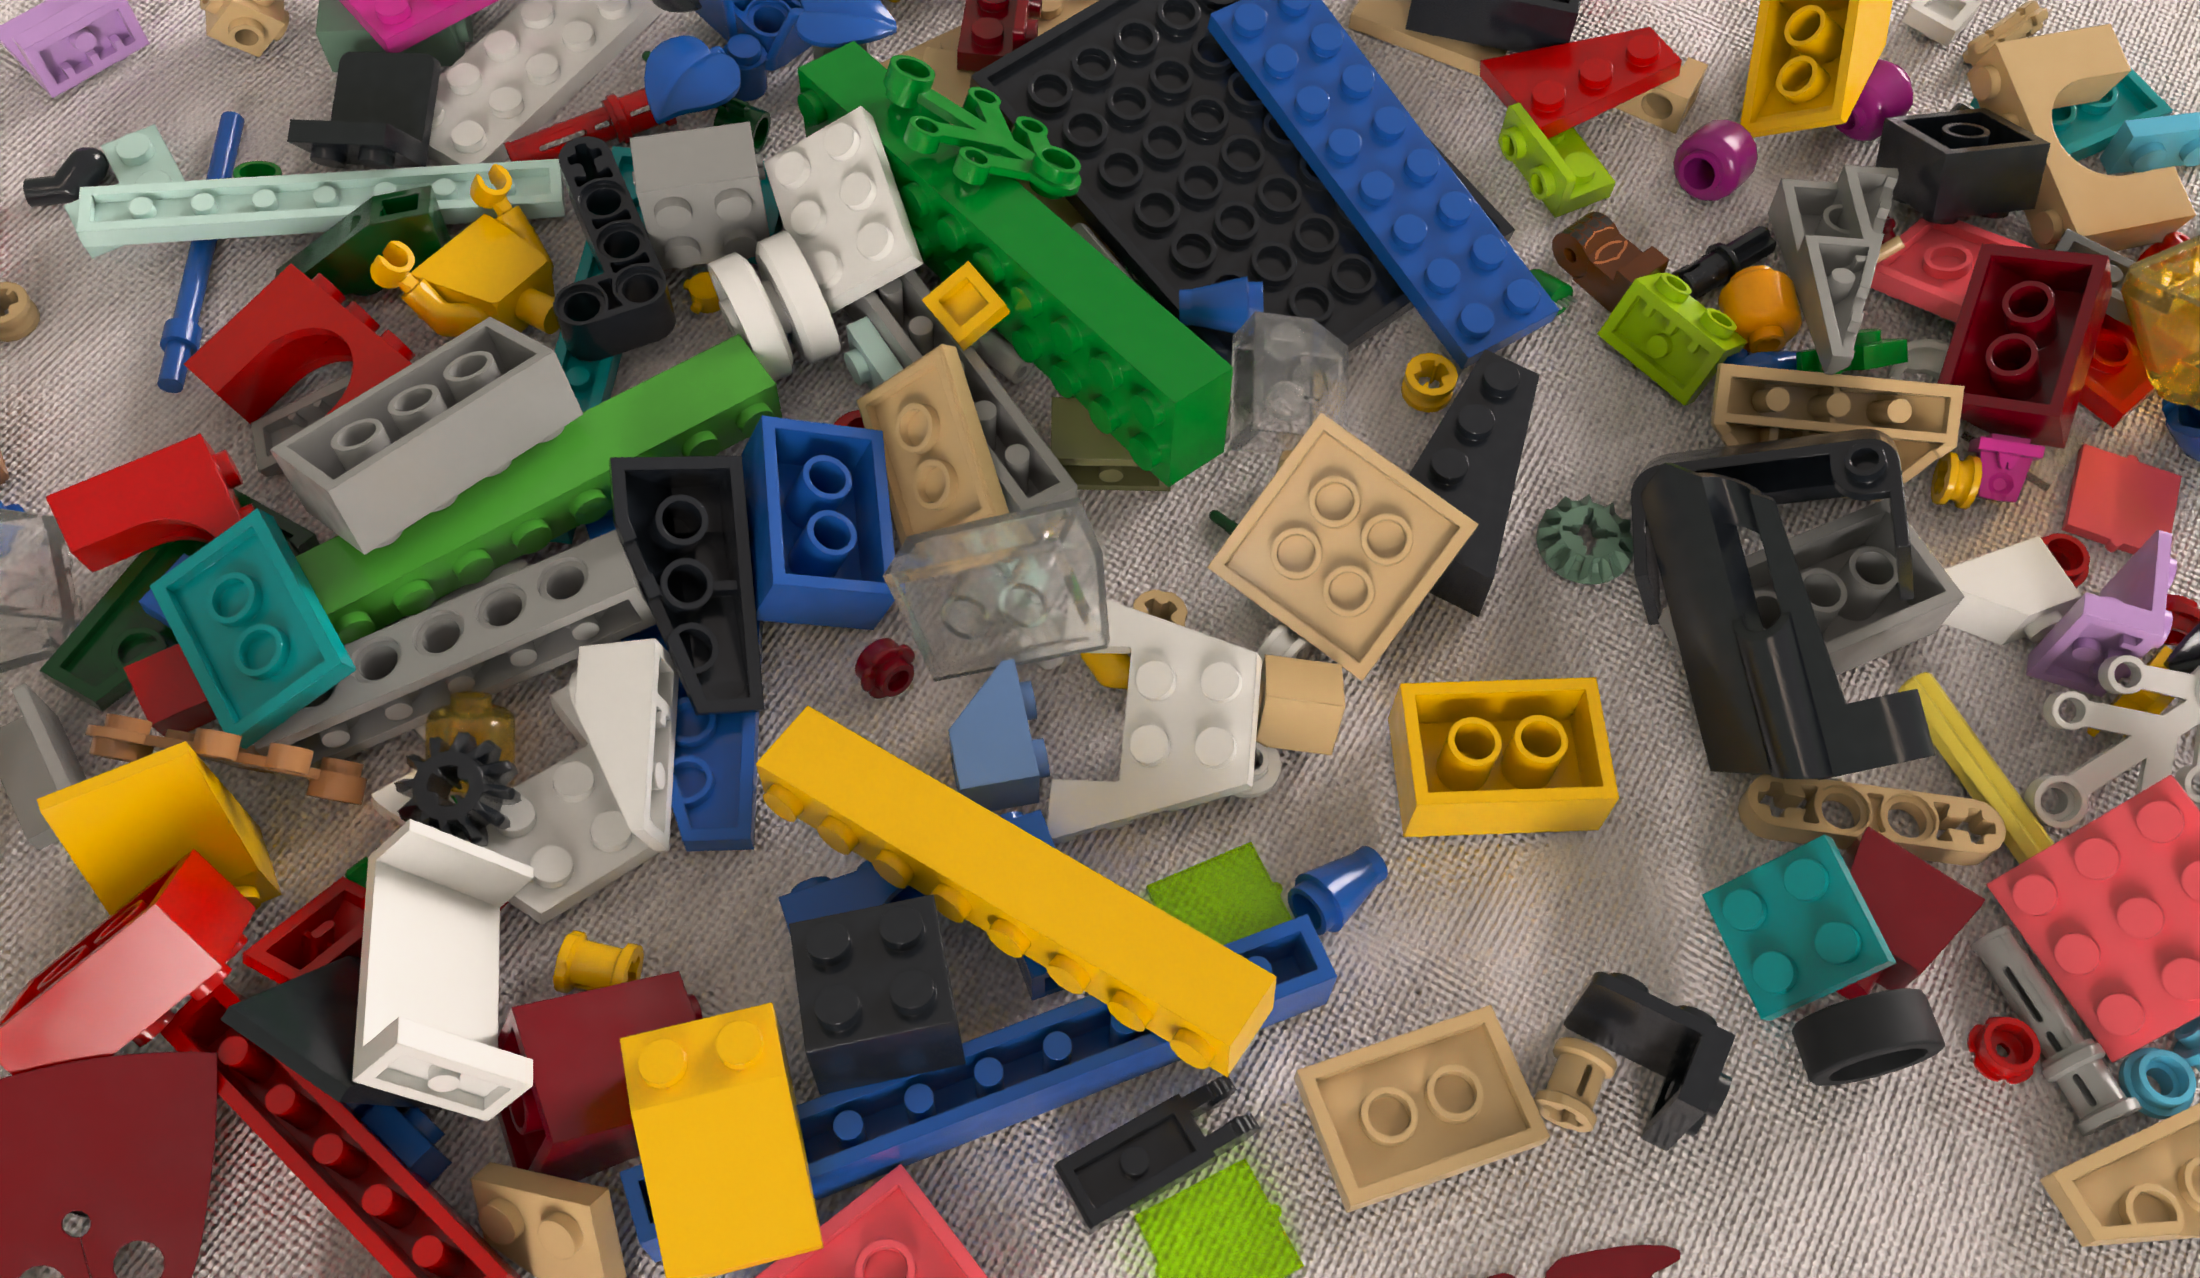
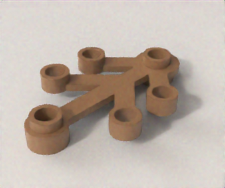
(130, 739)

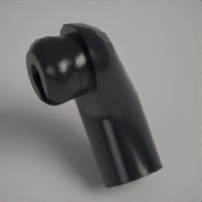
(81, 169)

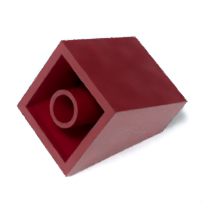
(579, 1105)

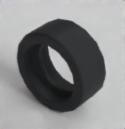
(1867, 1037)

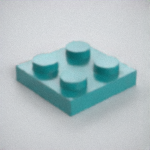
(1798, 928)

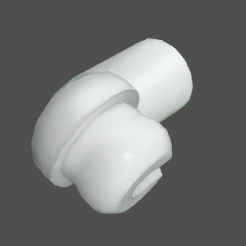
(1002, 356)

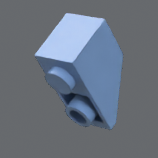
(993, 744)

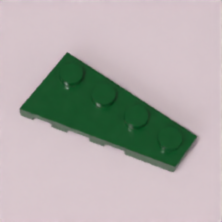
(120, 630)

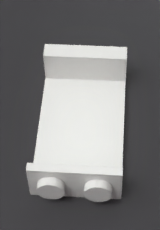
(435, 973)

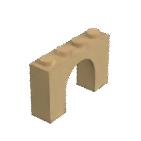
(2065, 69)

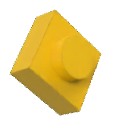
(966, 305)

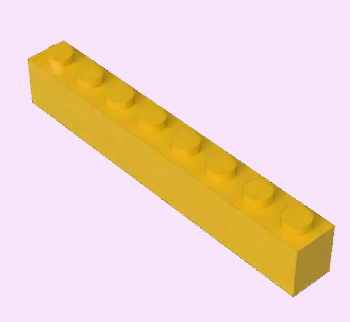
(1019, 891)

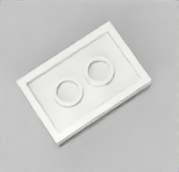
(844, 209)

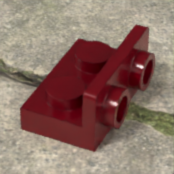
(994, 30)

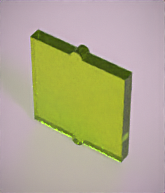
(1223, 896)
(1219, 1230)

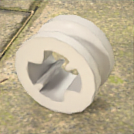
(1283, 644)

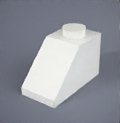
(2012, 593)

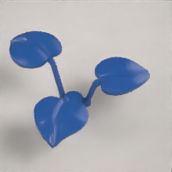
(690, 78)

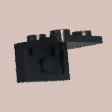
(377, 114)
(1664, 1038)

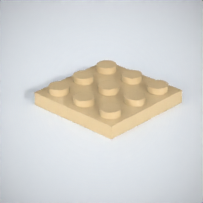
(1342, 546)

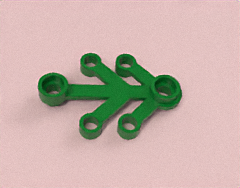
(980, 128)

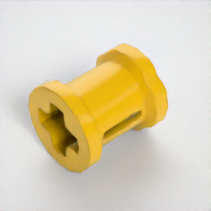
(595, 965)

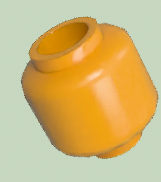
(1762, 307)

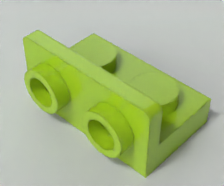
(1557, 169)
(1671, 335)

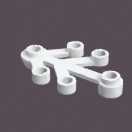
(2148, 739)

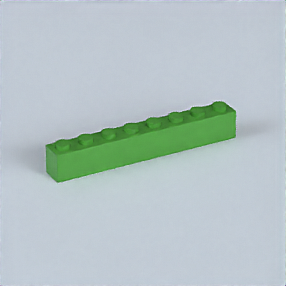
(544, 491)

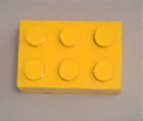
(1501, 757)

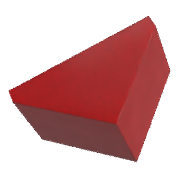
(312, 936)

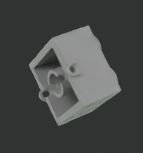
(700, 193)

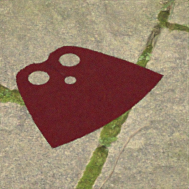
(113, 1140)

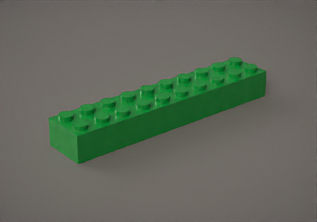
(1067, 303)

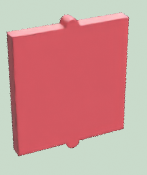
(2119, 500)

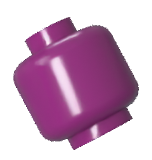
(1884, 96)
(1715, 160)

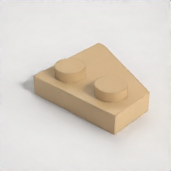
(548, 1223)

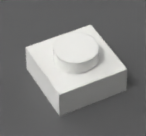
(1940, 18)

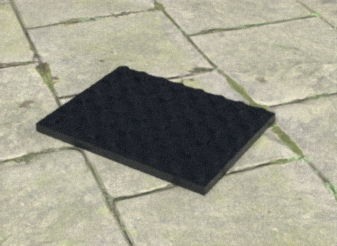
(1194, 169)

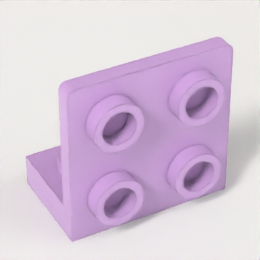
(72, 40)
(2122, 620)

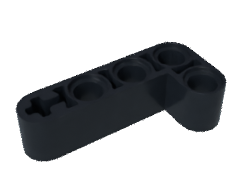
(631, 296)

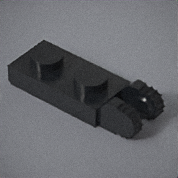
(1149, 1155)

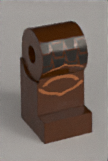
(1603, 258)

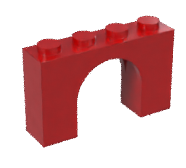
(288, 334)
(140, 505)

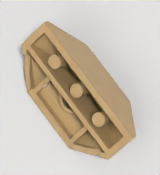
(1783, 403)

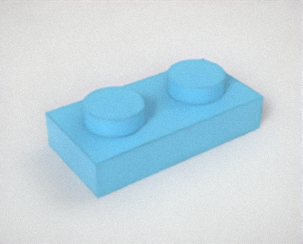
(2154, 144)

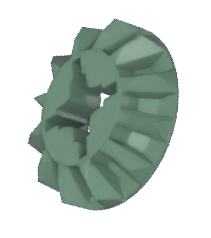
(1565, 549)

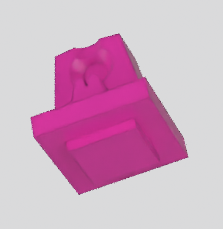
(2004, 465)

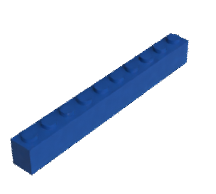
(1007, 1079)

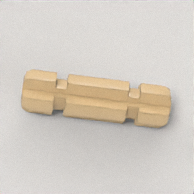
(2016, 25)

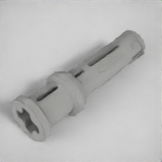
(2069, 1058)

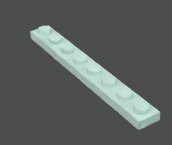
(295, 202)

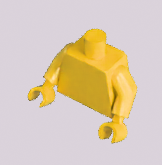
(483, 272)

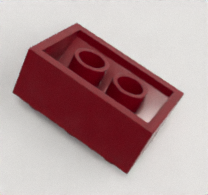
(2027, 339)

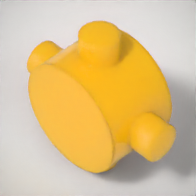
(702, 293)

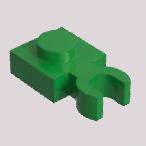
(1869, 353)

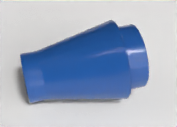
(1221, 305)
(1337, 889)

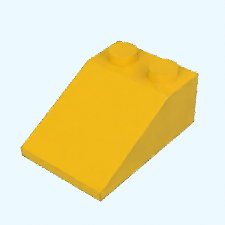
(1811, 62)
(151, 814)
(721, 1143)

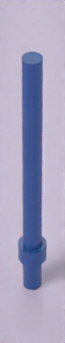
(182, 333)

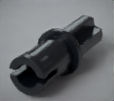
(1724, 261)

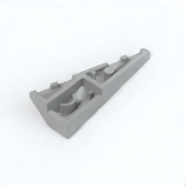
(1831, 251)

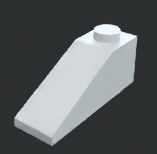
(630, 714)

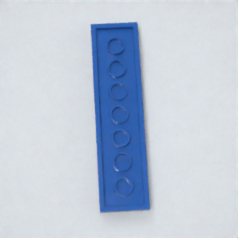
(1384, 174)

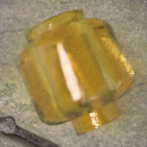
(479, 717)

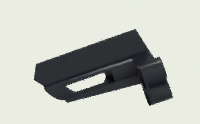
(1757, 693)

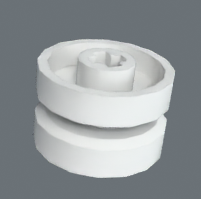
(780, 305)

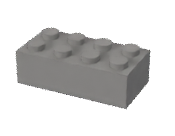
(428, 433)
(1856, 587)

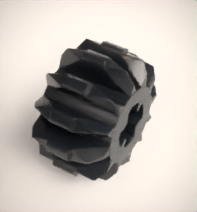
(444, 770)

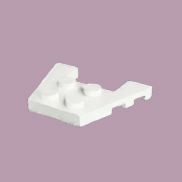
(1184, 727)
(561, 828)

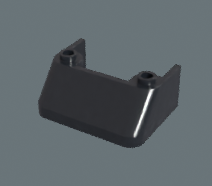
(1790, 470)

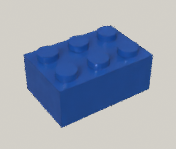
(818, 523)

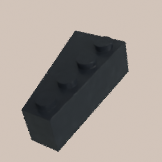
(1475, 468)

